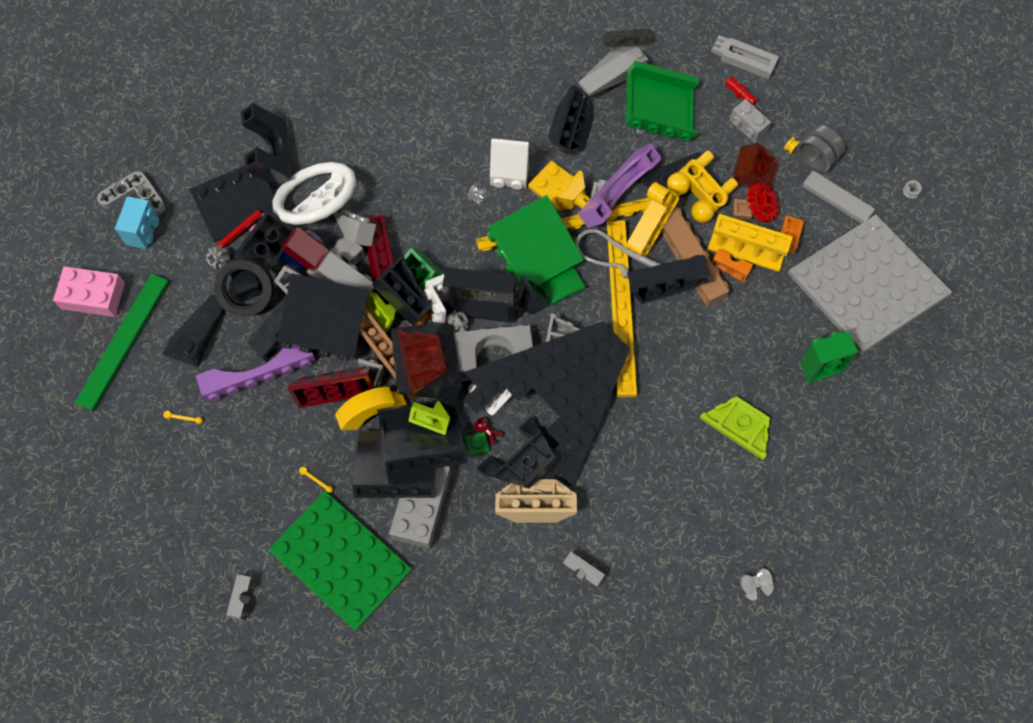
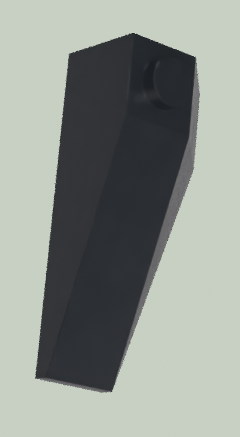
(195, 334)

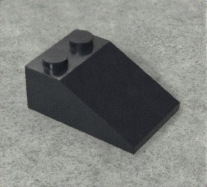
(266, 240)

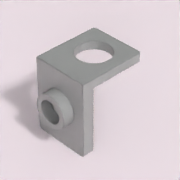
(374, 367)

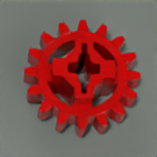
(762, 202)

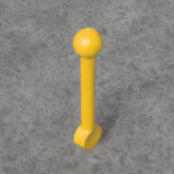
(167, 414)
(303, 471)

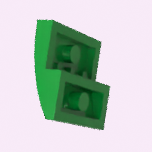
(563, 285)

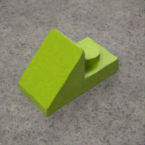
(380, 312)
(433, 419)

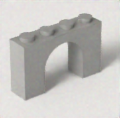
(472, 342)

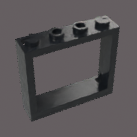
(481, 282)

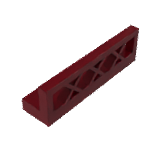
(379, 252)

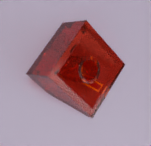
(755, 166)

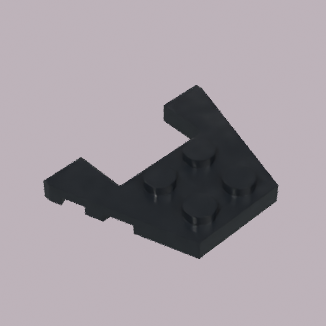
(527, 463)

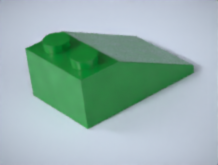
(421, 267)

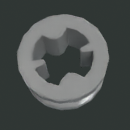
(906, 190)

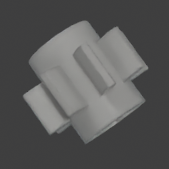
(217, 256)
(457, 320)

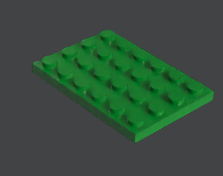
(340, 560)

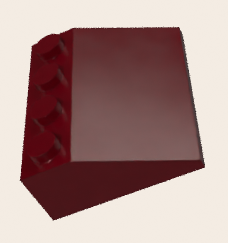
(330, 388)

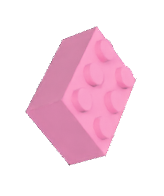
(89, 291)

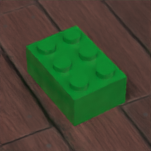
(828, 356)

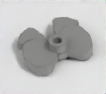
(762, 579)

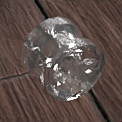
(477, 194)

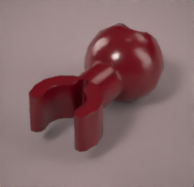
(484, 427)

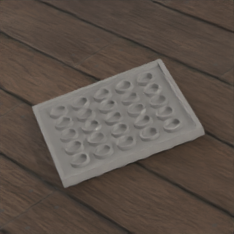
(869, 283)

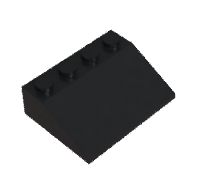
(231, 200)
(447, 384)

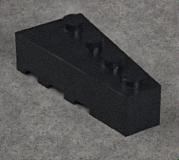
(669, 278)

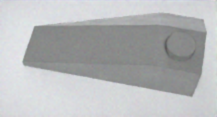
(611, 69)

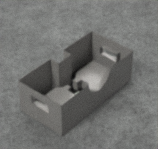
(592, 574)
(237, 600)

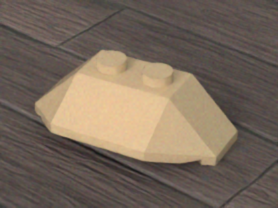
(543, 503)

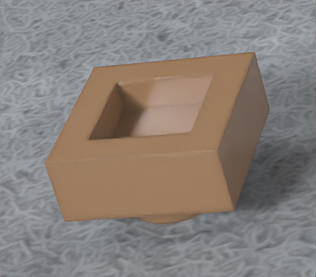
(741, 210)

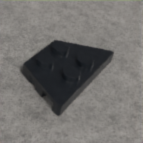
(662, 173)

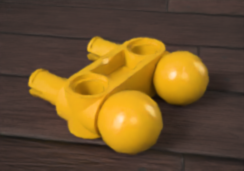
(702, 186)

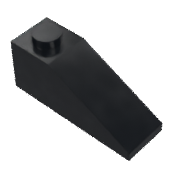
(532, 296)

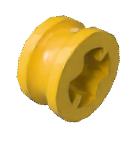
(791, 145)

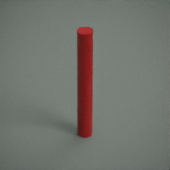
(239, 229)

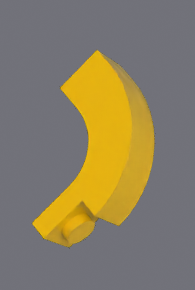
(364, 405)

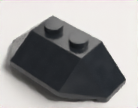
(571, 122)

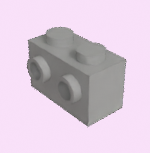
(750, 121)

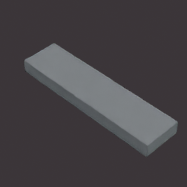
(838, 197)

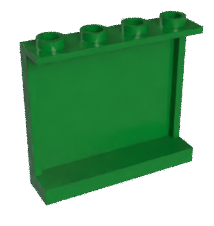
(660, 101)
(534, 242)

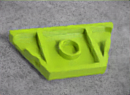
(740, 424)

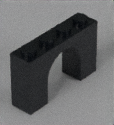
(273, 166)

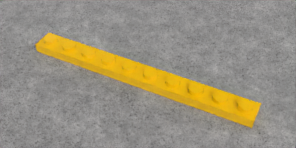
(576, 222)
(621, 307)

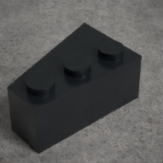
(402, 291)

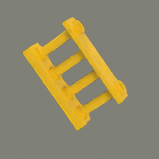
(750, 242)

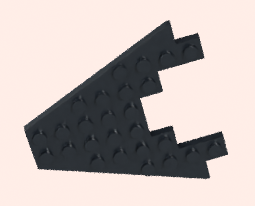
(571, 375)

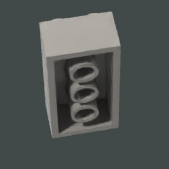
(418, 517)

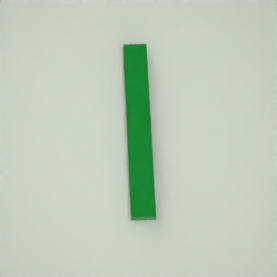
(121, 343)

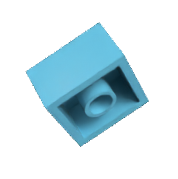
(137, 223)

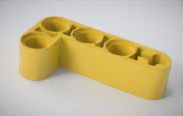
(653, 219)

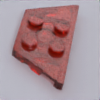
(421, 358)

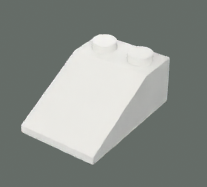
(509, 163)

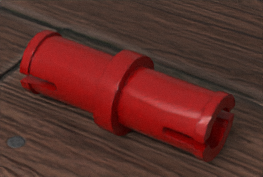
(740, 91)

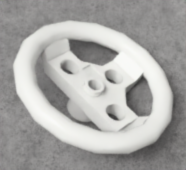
(321, 202)

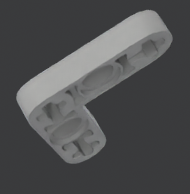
(138, 188)

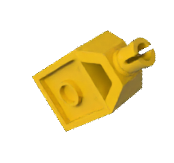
(560, 187)

